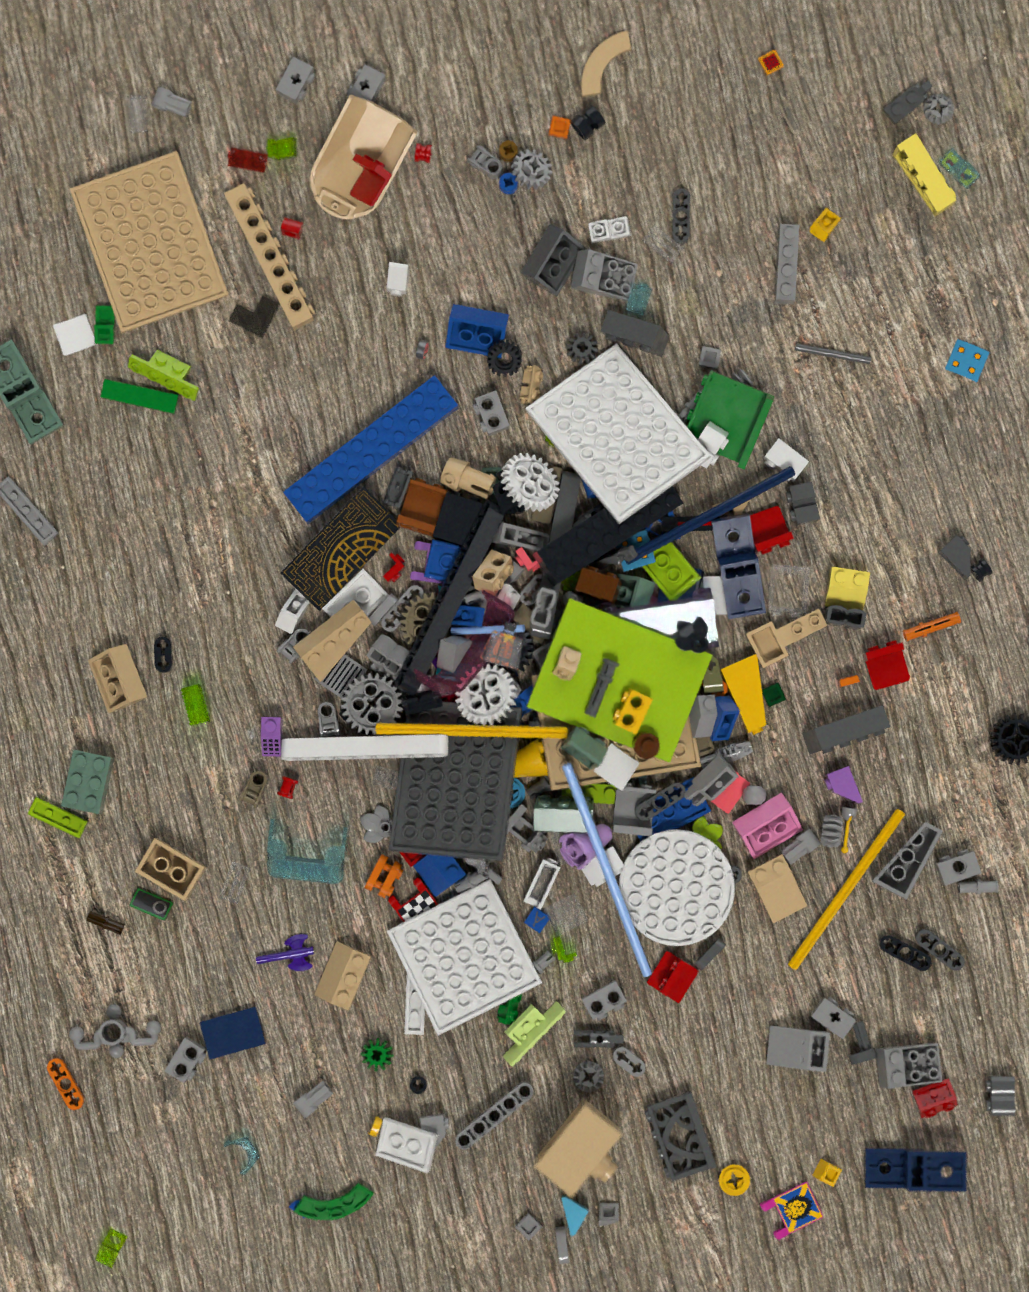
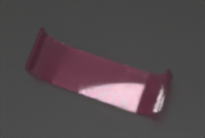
(471, 664)

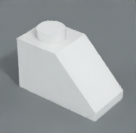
(398, 278)
(292, 612)

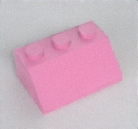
(767, 825)

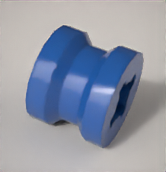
(510, 186)

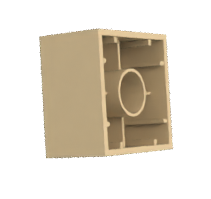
(580, 1149)

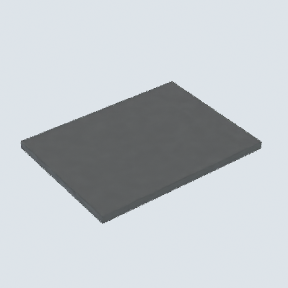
(458, 800)

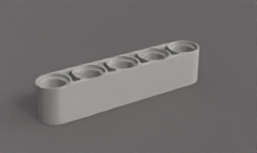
(485, 1119)

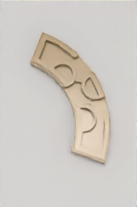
(599, 60)

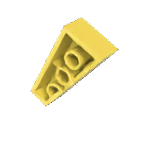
(924, 174)

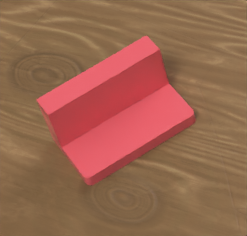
(731, 794)

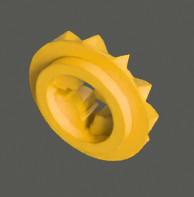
(742, 1184)

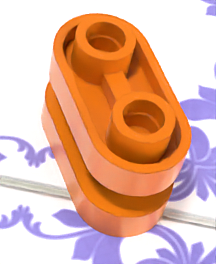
(394, 872)

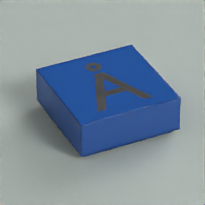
(537, 920)

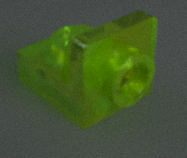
(570, 583)

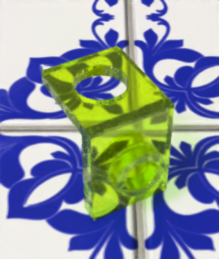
(109, 1251)

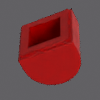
(291, 228)

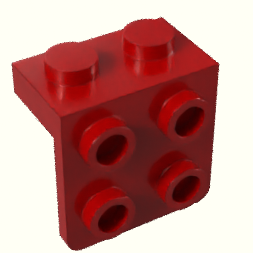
(371, 180)
(769, 530)
(886, 665)

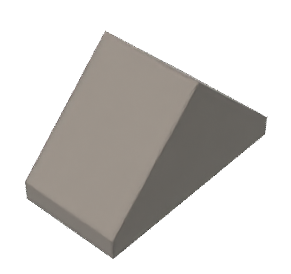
(451, 652)

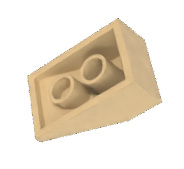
(777, 888)

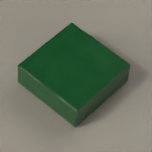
(773, 695)

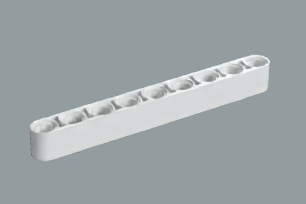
(364, 747)

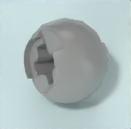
(754, 795)

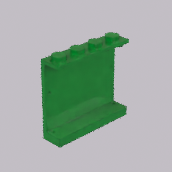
(733, 408)

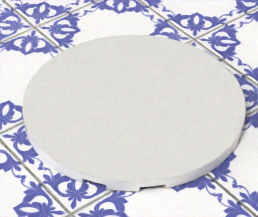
(677, 887)

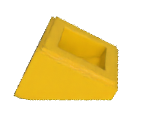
(827, 1172)

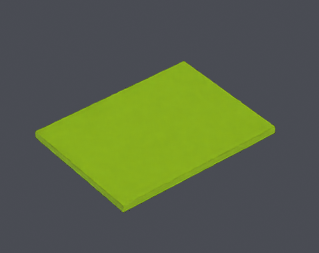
(646, 664)

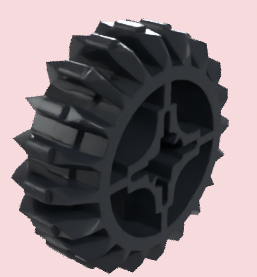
(1014, 730)

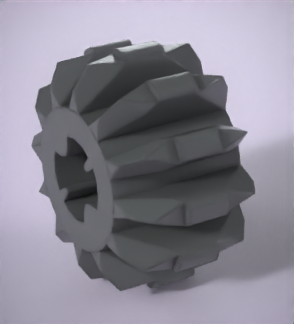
(576, 351)

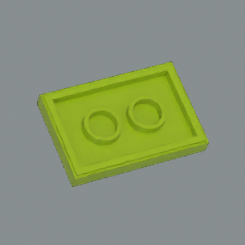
(672, 571)

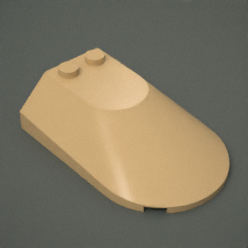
(358, 130)

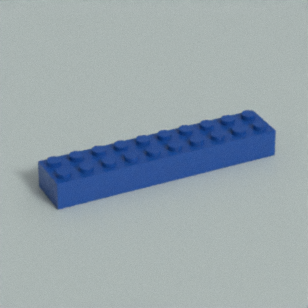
(371, 449)

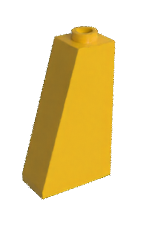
(746, 691)

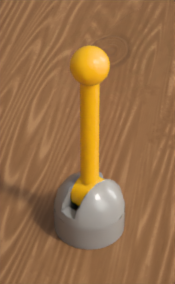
(848, 814)

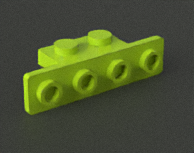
(166, 372)

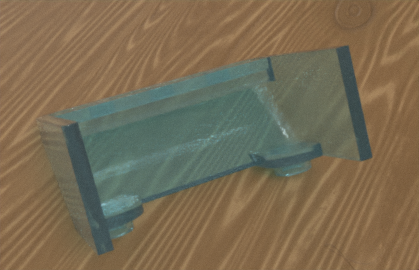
(329, 870)

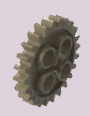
(411, 616)

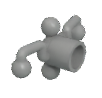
(127, 1034)

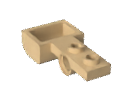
(770, 642)

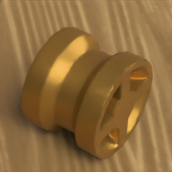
(507, 155)

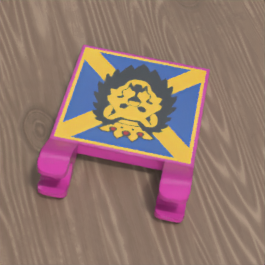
(796, 1208)

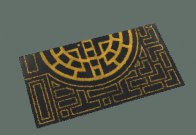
(341, 549)

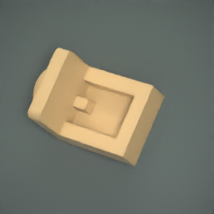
(567, 664)

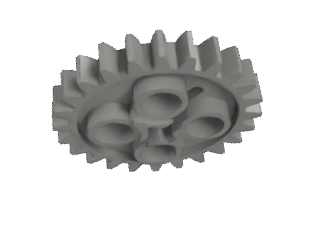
(358, 693)

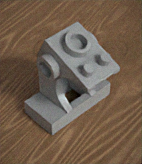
(535, 841)

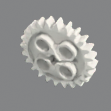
(530, 482)
(502, 690)

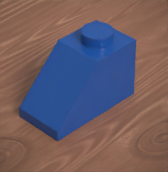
(725, 718)

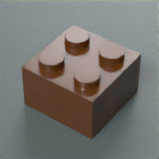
(598, 586)

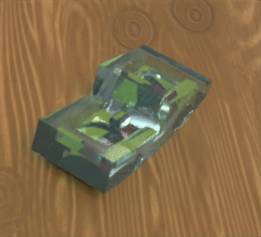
(959, 169)

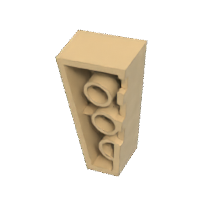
(332, 639)

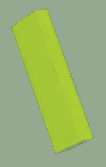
(57, 817)

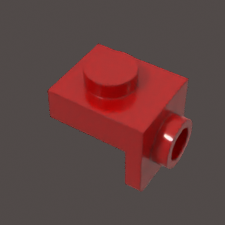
(395, 572)

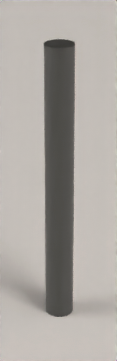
(832, 353)

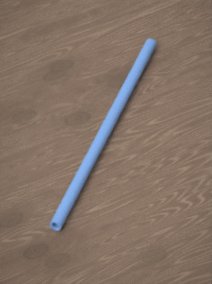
(606, 869)

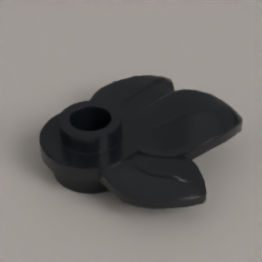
(690, 634)

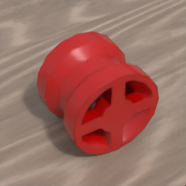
(423, 153)

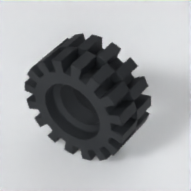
(506, 347)

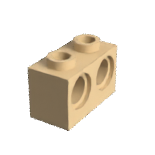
(493, 572)

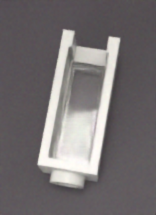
(542, 883)

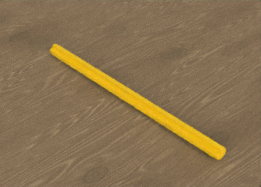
(471, 730)
(846, 889)

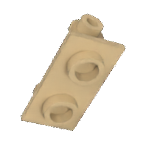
(533, 377)

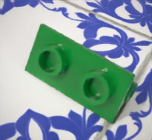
(509, 1013)

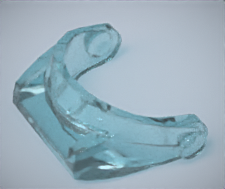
(249, 1148)

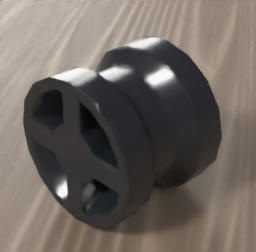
(980, 570)

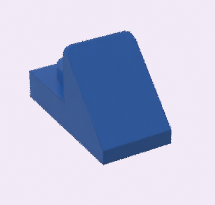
(469, 616)

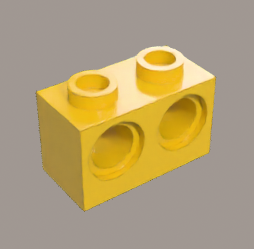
(637, 713)

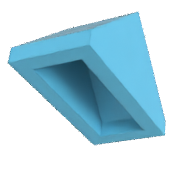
(574, 1213)

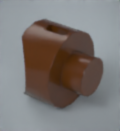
(646, 745)

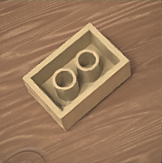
(170, 869)

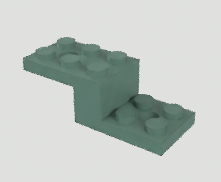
(25, 396)

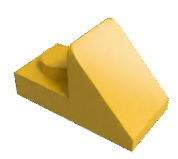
(824, 224)

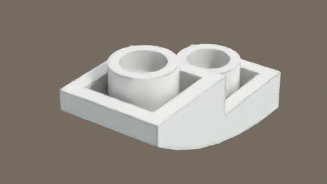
(609, 229)

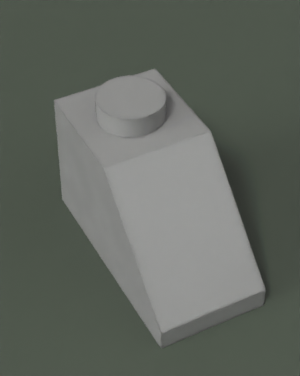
(703, 716)
(435, 1124)

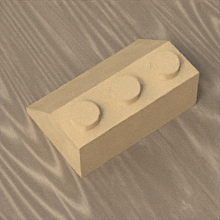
(117, 678)
(343, 975)

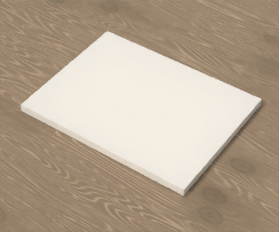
(618, 433)

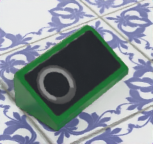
(151, 904)

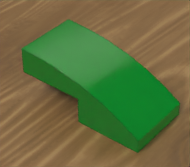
(105, 325)

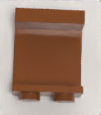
(421, 507)

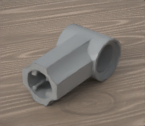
(167, 101)
(803, 844)
(309, 1101)

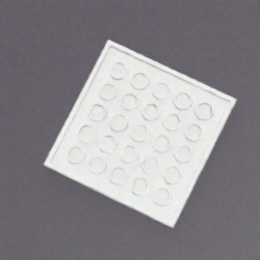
(464, 957)

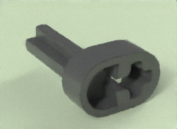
(866, 1052)

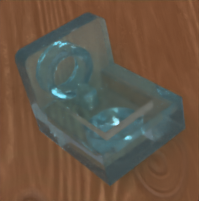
(639, 298)

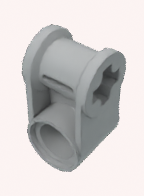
(483, 160)
(289, 644)
(328, 722)

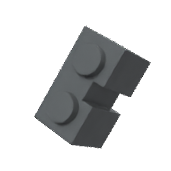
(803, 504)

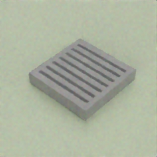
(342, 675)

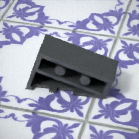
(635, 333)

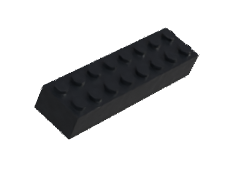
(598, 536)

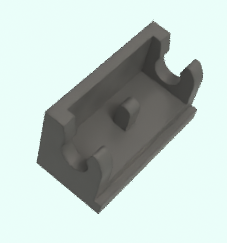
(398, 488)

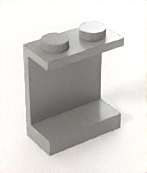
(625, 803)

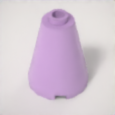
(578, 848)

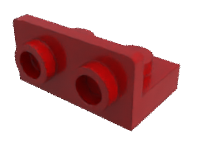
(935, 1098)

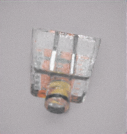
(503, 647)

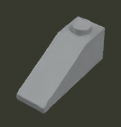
(520, 537)

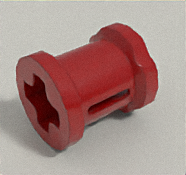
(287, 787)

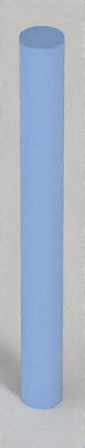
(484, 630)

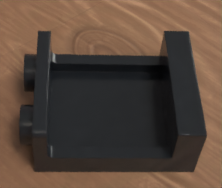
(456, 518)

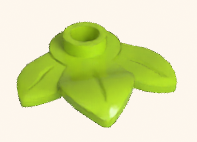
(711, 832)

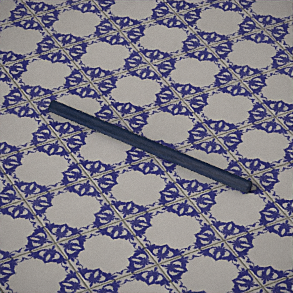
(713, 513)

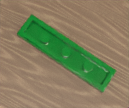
(139, 396)

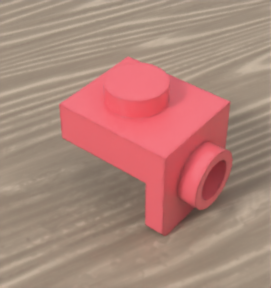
(523, 559)

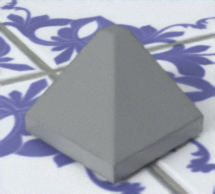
(608, 1213)

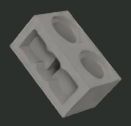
(495, 412)
(602, 996)
(182, 1057)

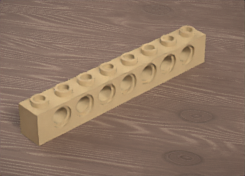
(235, 198)

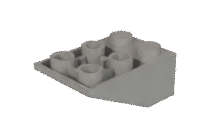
(603, 275)
(798, 1048)
(908, 1065)

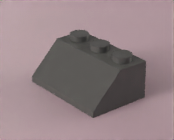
(552, 260)

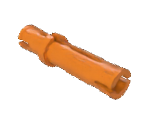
(912, 633)

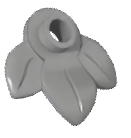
(374, 824)

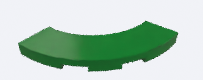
(334, 1208)

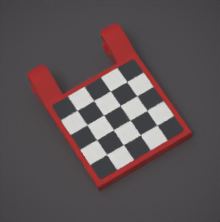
(416, 905)

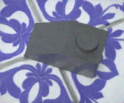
(958, 554)

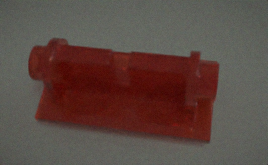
(247, 160)

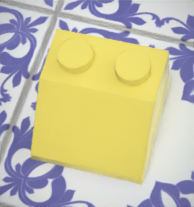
(847, 588)

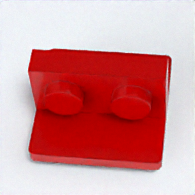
(672, 977)

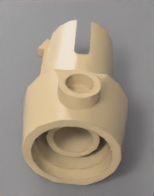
(459, 475)

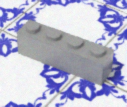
(786, 264)

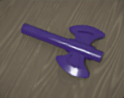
(297, 953)

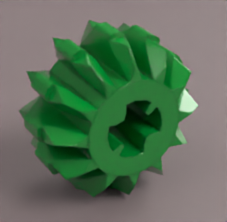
(383, 1058)

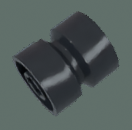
(587, 122)

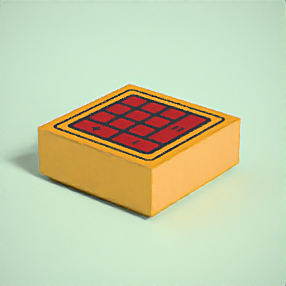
(770, 62)

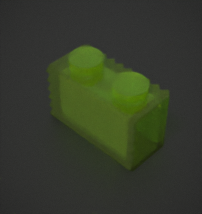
(195, 705)

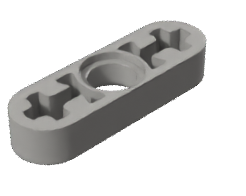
(389, 616)

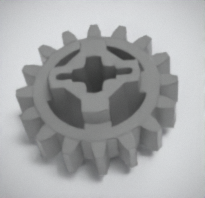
(531, 169)

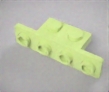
(529, 1029)

